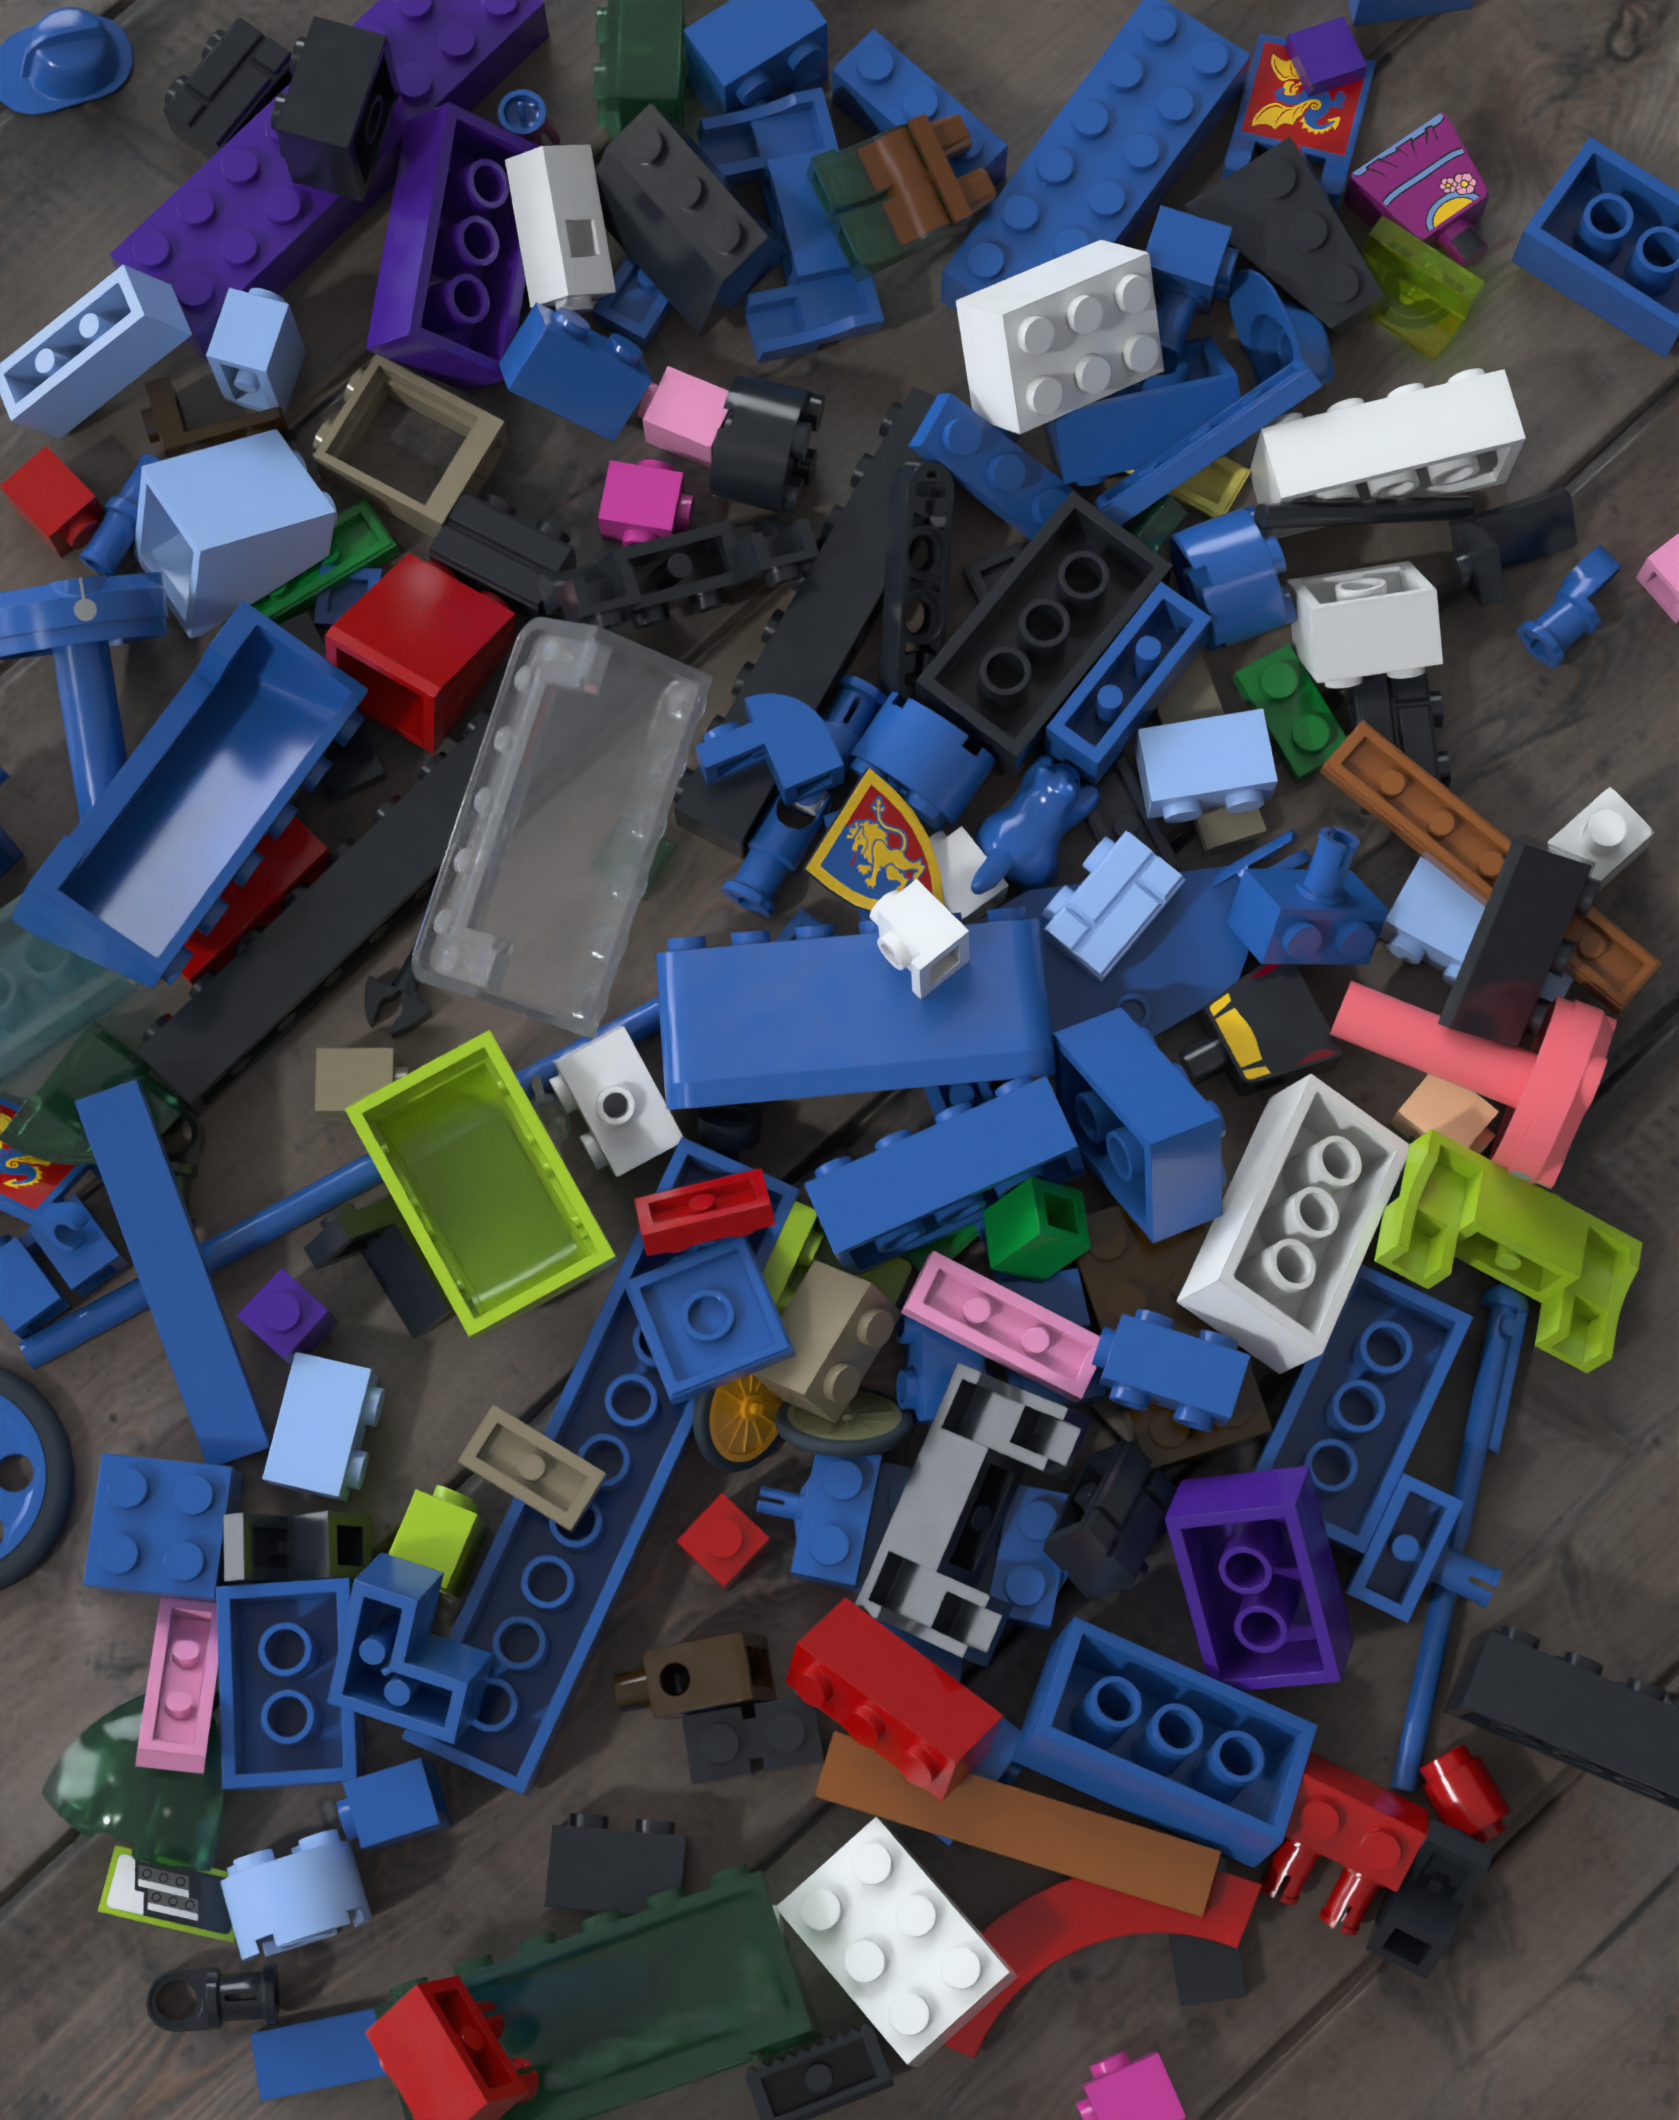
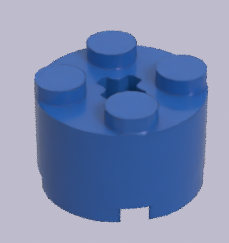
(1232, 577)
(922, 761)

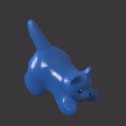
(1026, 834)

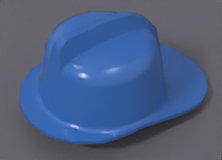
(63, 62)
(1276, 330)

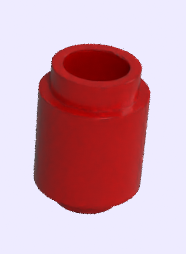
(1465, 1794)

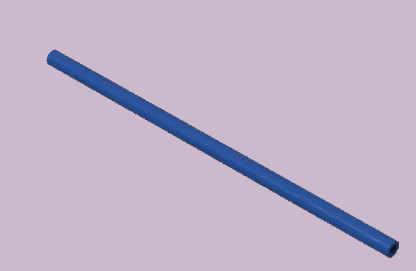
(283, 1215)

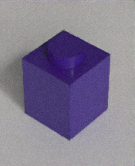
(287, 1317)

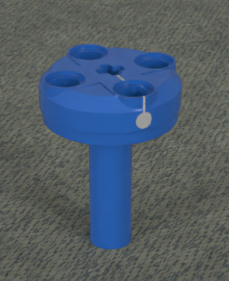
(77, 625)

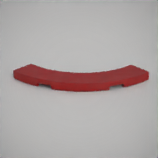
(1086, 1914)

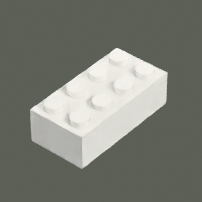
(1393, 447)
(1295, 1224)

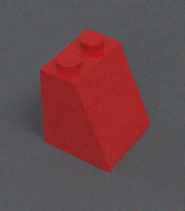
(421, 648)

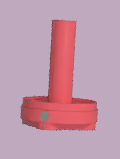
(1542, 1087)

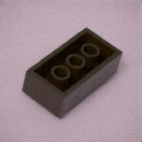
(1133, 1273)

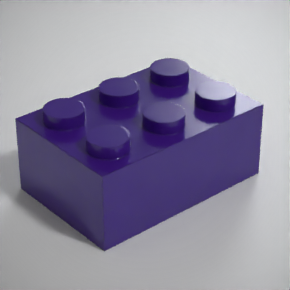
(1260, 1579)

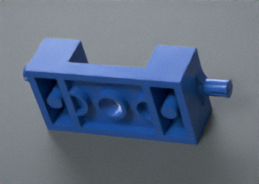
(849, 1507)

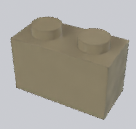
(836, 1334)

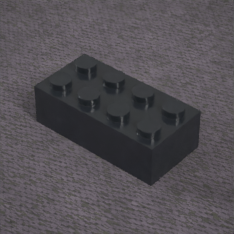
(1040, 631)
(1570, 1712)

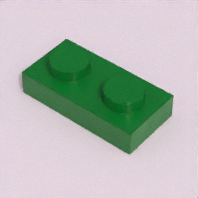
(1294, 711)

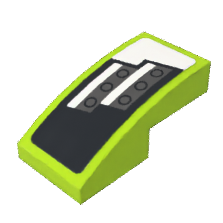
(167, 1896)

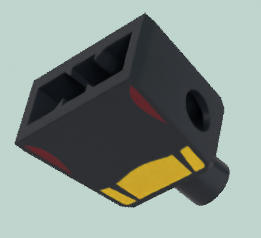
(1262, 1033)

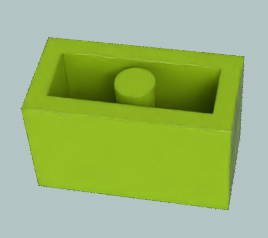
(442, 1535)

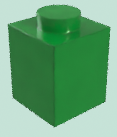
(1036, 1229)

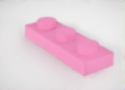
(1003, 1326)
(180, 1687)

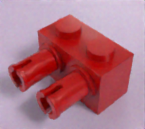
(1354, 1825)
(450, 2054)

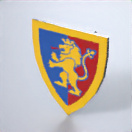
(874, 847)

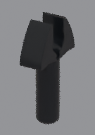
(404, 985)

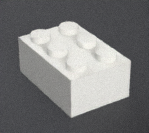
(1060, 335)
(896, 1942)

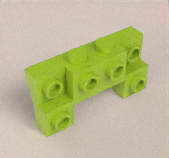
(1518, 1234)

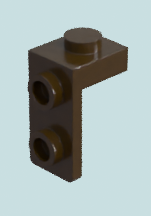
(166, 423)

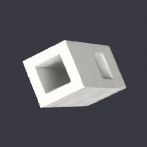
(560, 226)

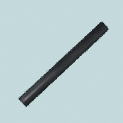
(1362, 511)

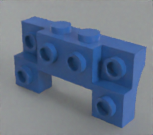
(820, 291)

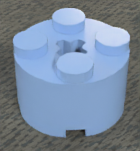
(295, 1896)

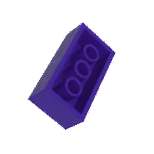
(451, 251)

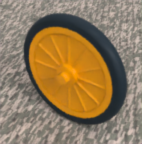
(736, 1424)

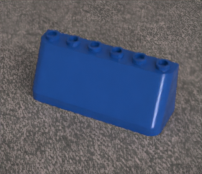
(194, 803)
(845, 1021)

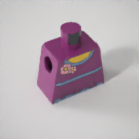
(1426, 189)

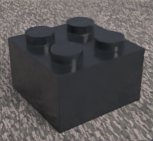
(336, 107)

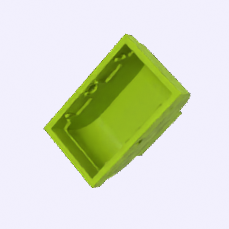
(481, 1185)

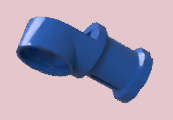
(1571, 612)

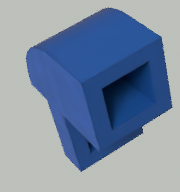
(785, 737)

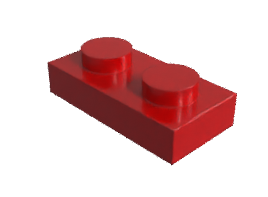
(704, 1212)

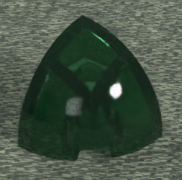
(49, 1121)
(162, 1812)

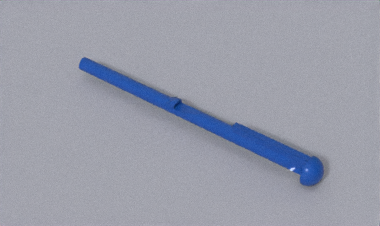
(1481, 1435)

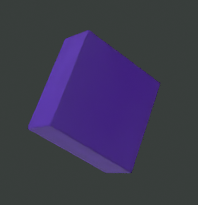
(1326, 56)

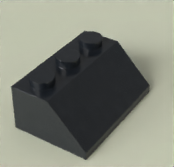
(683, 220)
(1520, 942)

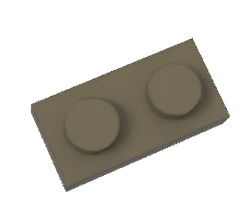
(532, 1468)

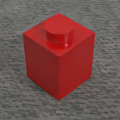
(54, 502)
(724, 1542)

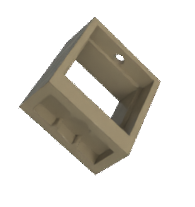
(364, 398)

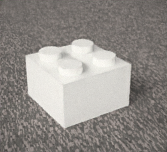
(1365, 624)

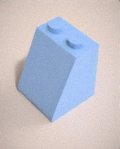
(230, 526)

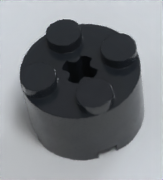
(765, 443)

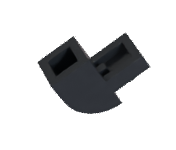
(295, 1546)
(1423, 1914)

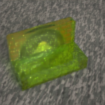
(1426, 288)

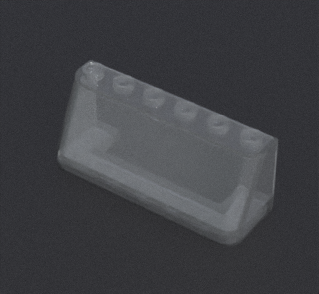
(560, 824)

